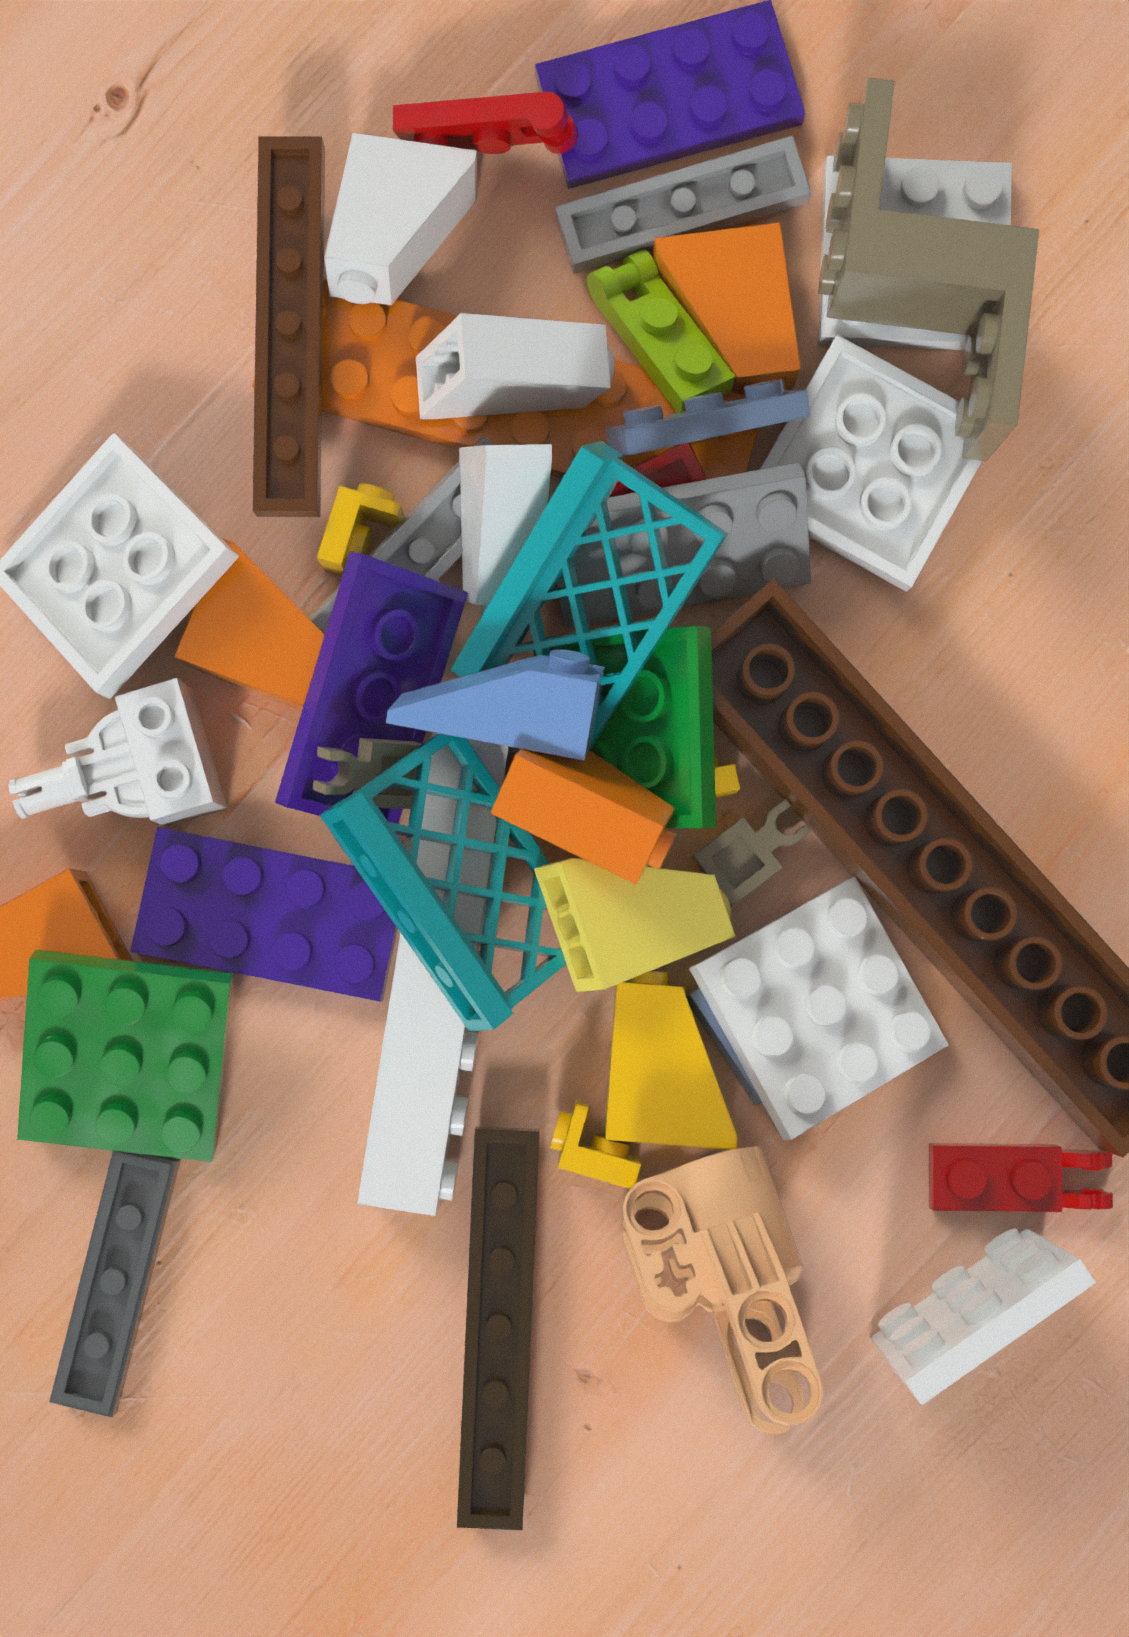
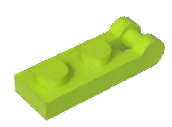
(659, 331)

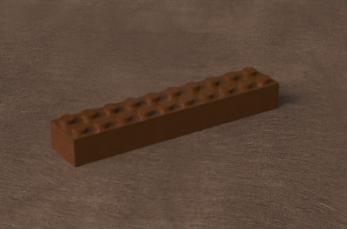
(928, 856)

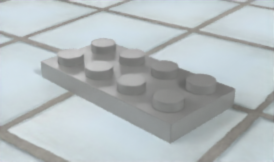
(765, 541)

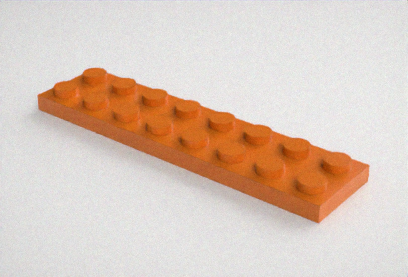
(373, 380)

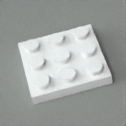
(927, 188)
(876, 462)
(113, 566)
(818, 1008)
(978, 1311)

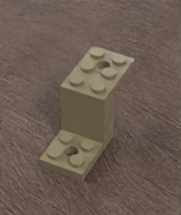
(930, 275)

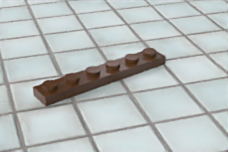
(289, 327)

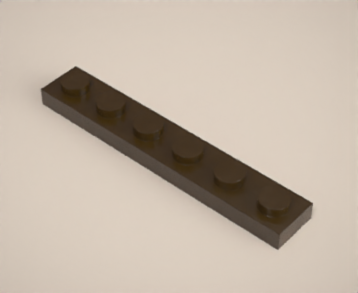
(498, 1328)

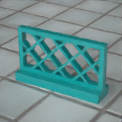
(550, 554)
(411, 898)

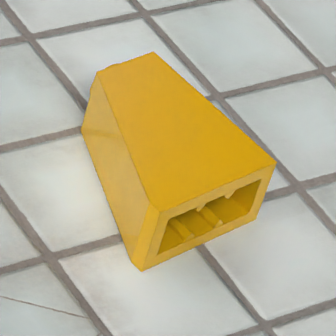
(660, 1071)

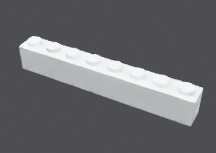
(423, 1035)

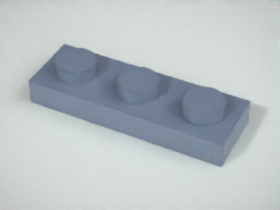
(707, 418)

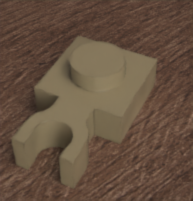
(372, 760)
(744, 857)

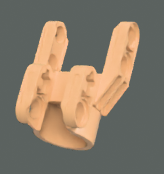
(736, 1263)

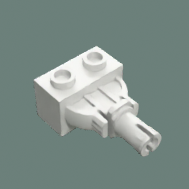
(144, 758)

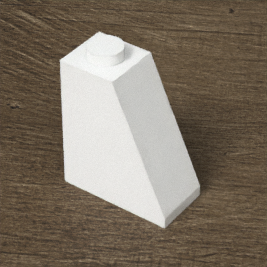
(394, 214)
(512, 366)
(500, 504)

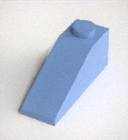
(525, 704)

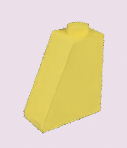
(627, 929)

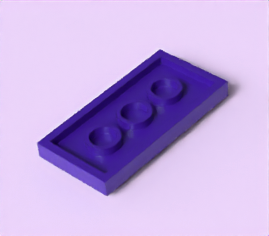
(674, 92)
(381, 641)
(264, 915)

